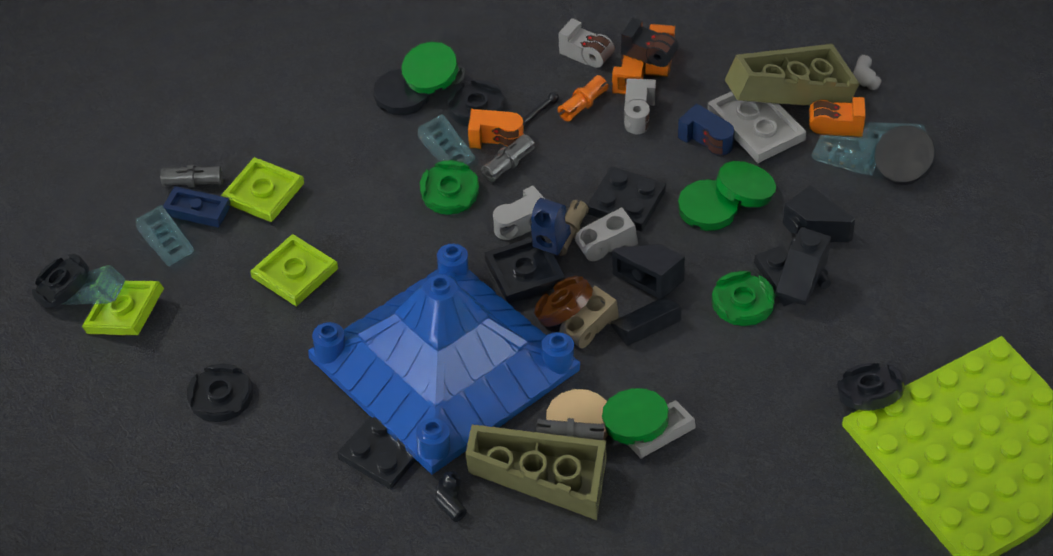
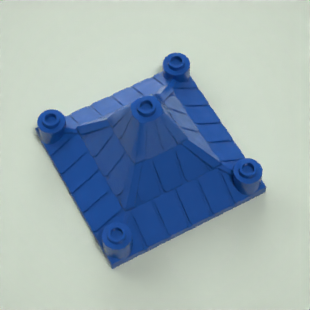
(443, 360)

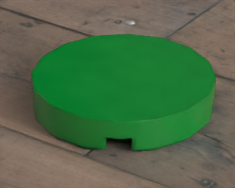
(429, 67)
(746, 183)
(449, 187)
(706, 206)
(743, 298)
(635, 416)

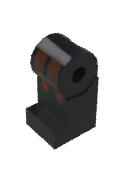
(647, 44)

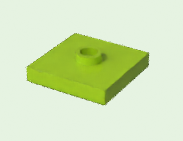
(263, 189)
(294, 269)
(127, 312)

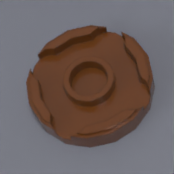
(565, 302)

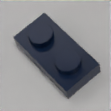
(197, 206)

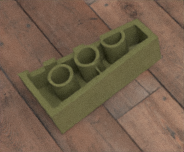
(792, 76)
(541, 465)

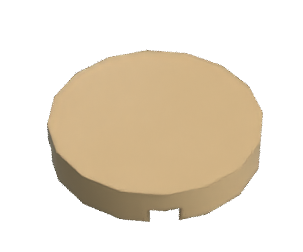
(577, 404)

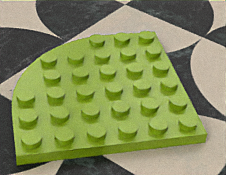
(969, 449)

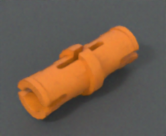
(582, 98)

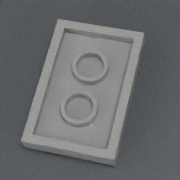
(758, 126)

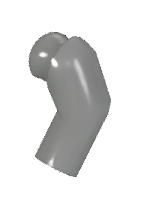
(864, 74)

